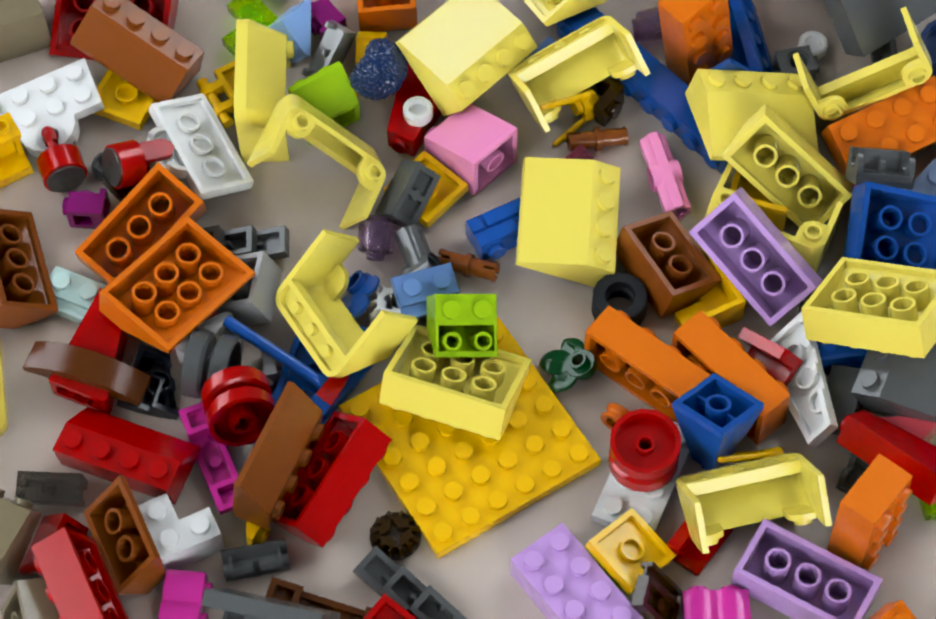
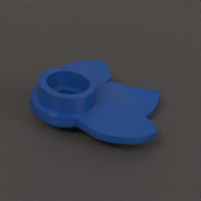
(359, 290)

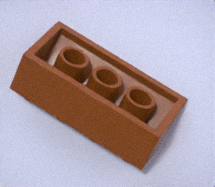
(138, 48)
(24, 277)
(277, 458)

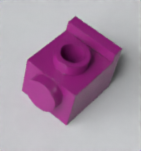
(321, 12)
(86, 208)

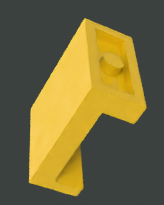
(13, 160)

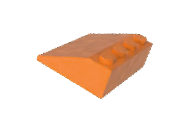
(174, 286)

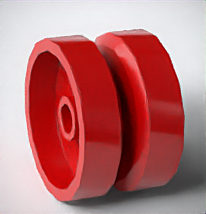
(237, 404)
(644, 450)

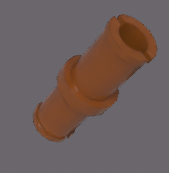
(597, 138)
(469, 265)

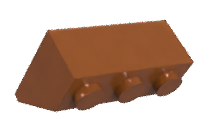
(666, 262)
(124, 540)

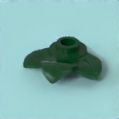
(568, 365)

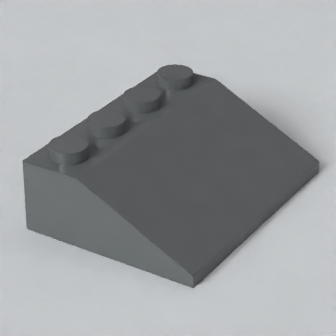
(898, 384)

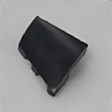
(159, 397)

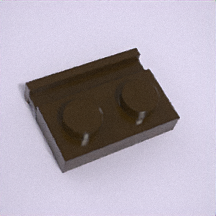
(655, 594)

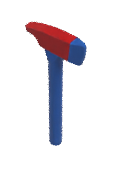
(328, 387)

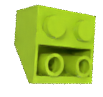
(330, 93)
(462, 325)

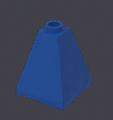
(715, 419)

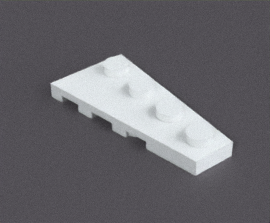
(809, 390)

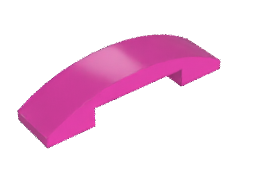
(213, 458)

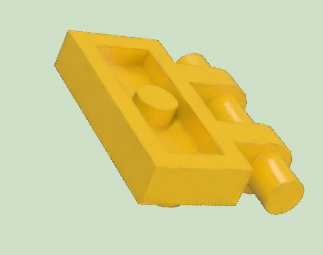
(223, 83)

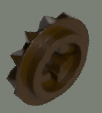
(408, 540)

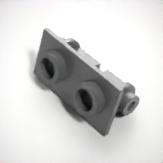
(255, 560)

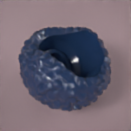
(380, 70)

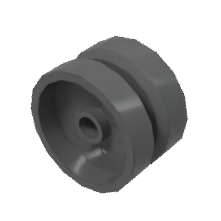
(206, 357)

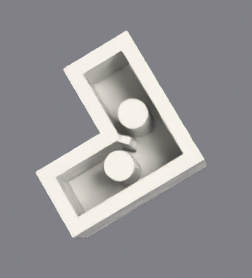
(184, 539)

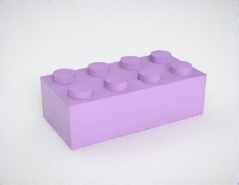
(755, 256)
(803, 577)
(567, 580)

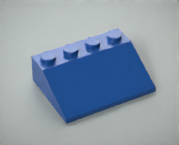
(891, 226)

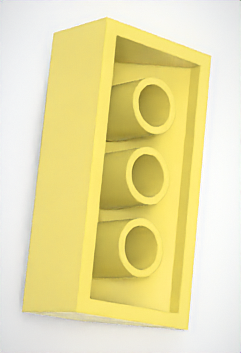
(787, 168)

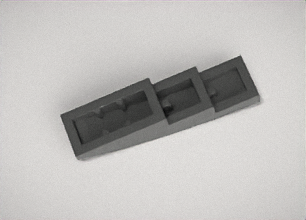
(249, 240)
(403, 587)

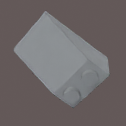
(256, 299)

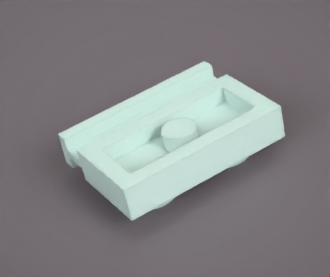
(73, 293)

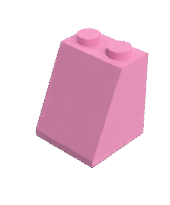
(473, 146)

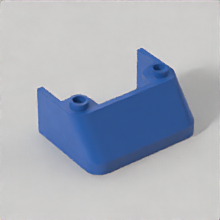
(748, 41)

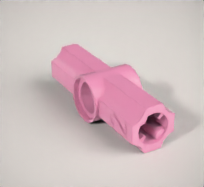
(665, 174)

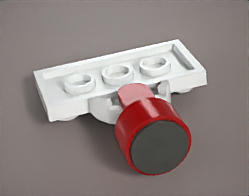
(48, 121)
(186, 143)

